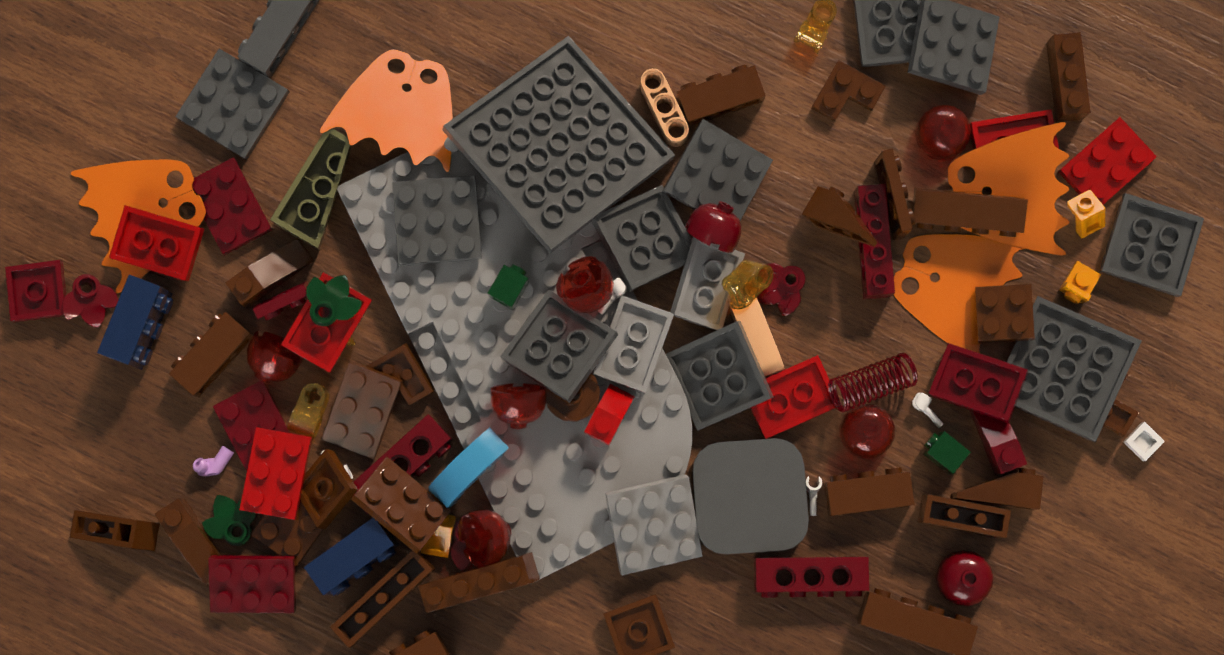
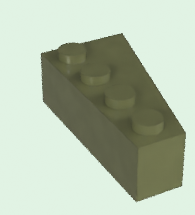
(313, 192)

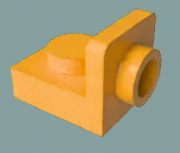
(1088, 213)
(1079, 283)
(440, 541)

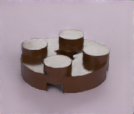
(576, 409)

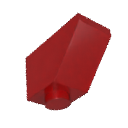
(609, 414)

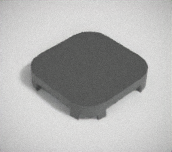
(750, 496)

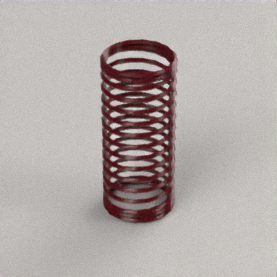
(846, 394)

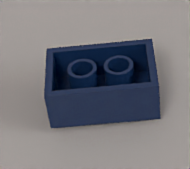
(136, 322)
(352, 558)

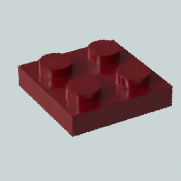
(35, 290)
(273, 306)

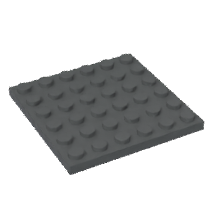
(558, 143)

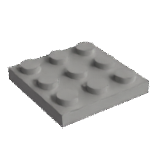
(653, 524)

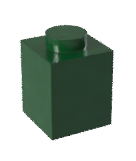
(509, 286)
(945, 452)

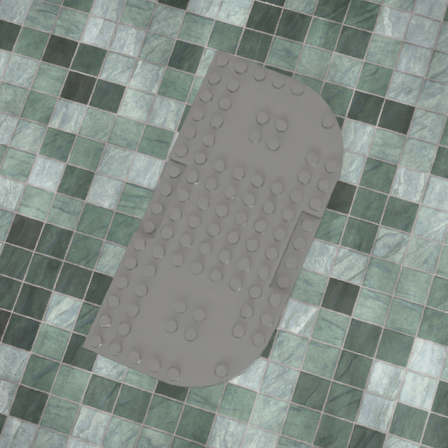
(552, 474)

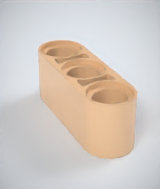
(664, 120)
(759, 337)

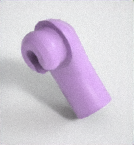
(215, 465)

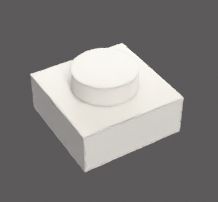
(1143, 441)

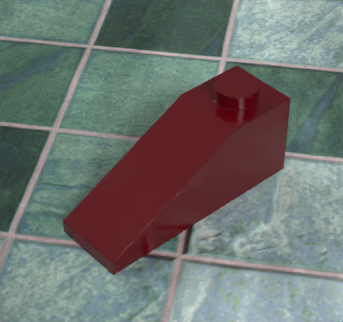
(999, 443)

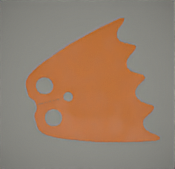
(396, 118)
(1020, 168)
(138, 186)
(962, 264)

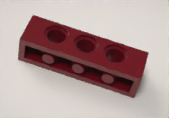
(875, 261)
(426, 430)
(855, 568)

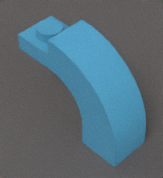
(467, 467)

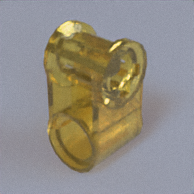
(815, 29)
(747, 283)
(308, 416)

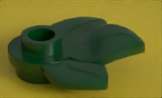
(334, 297)
(226, 518)

